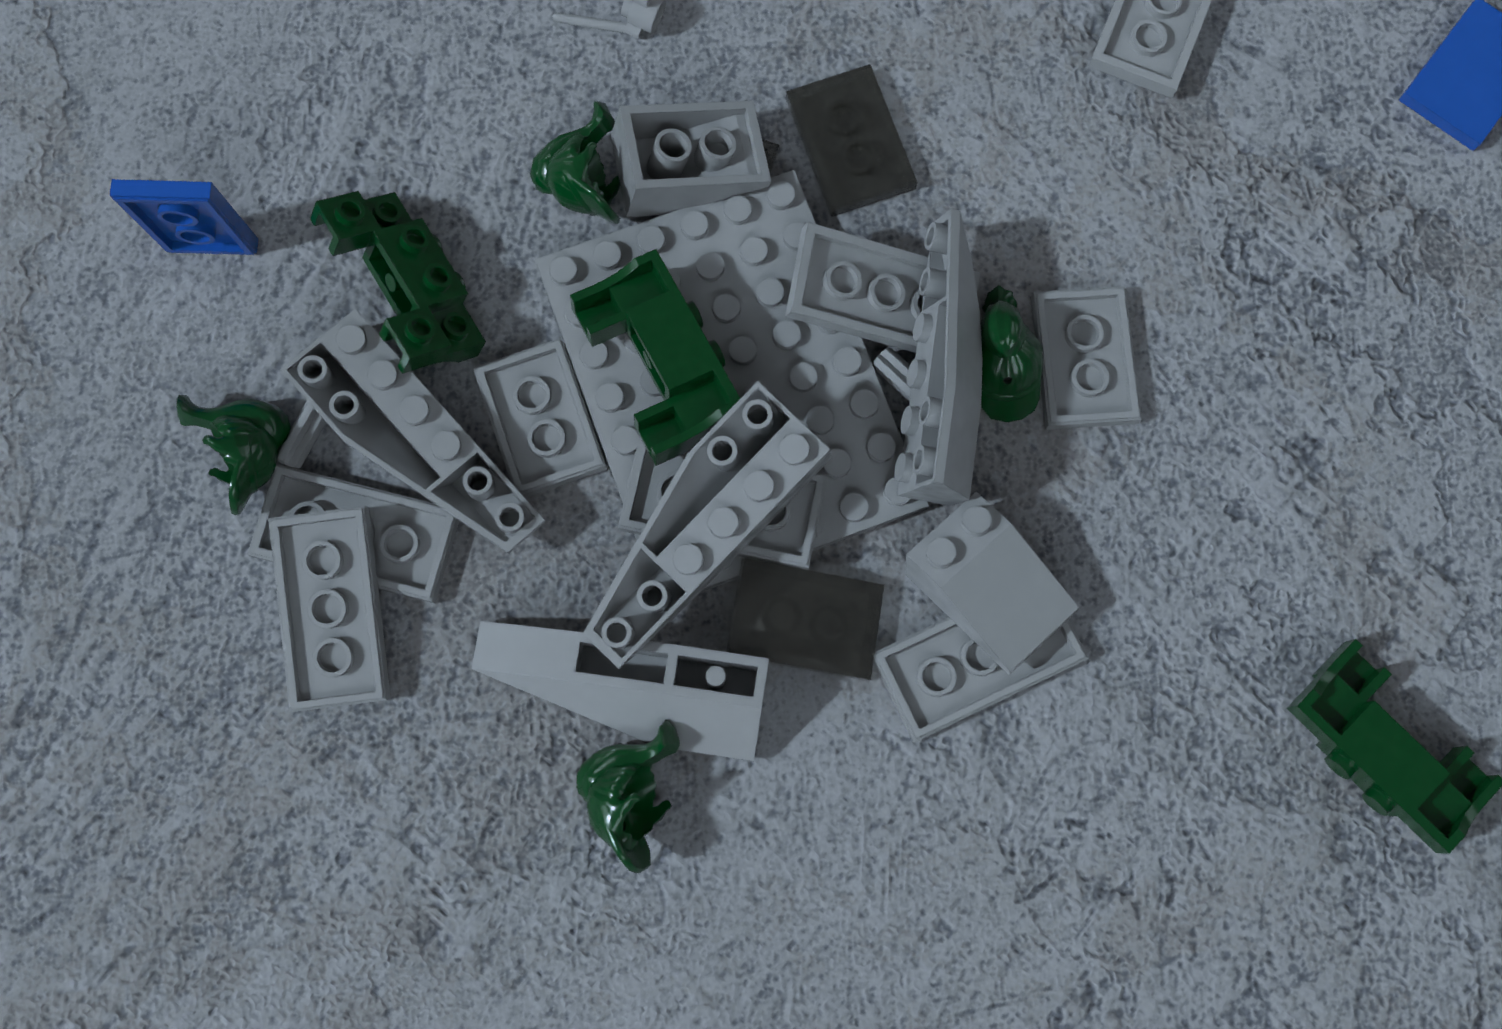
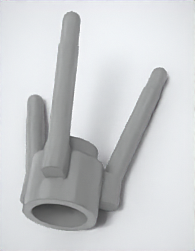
(639, 13)

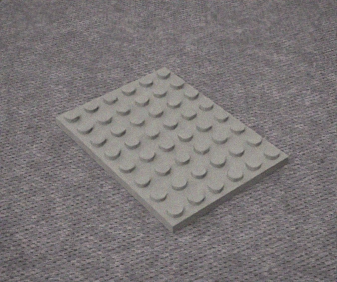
(739, 271)

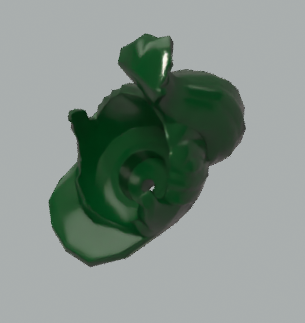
(573, 168)
(1011, 352)
(246, 438)
(621, 794)

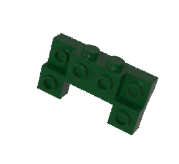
(412, 274)
(671, 346)
(1384, 759)

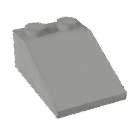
(687, 154)
(990, 583)

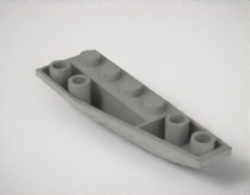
(944, 375)
(406, 430)
(706, 517)
(702, 692)

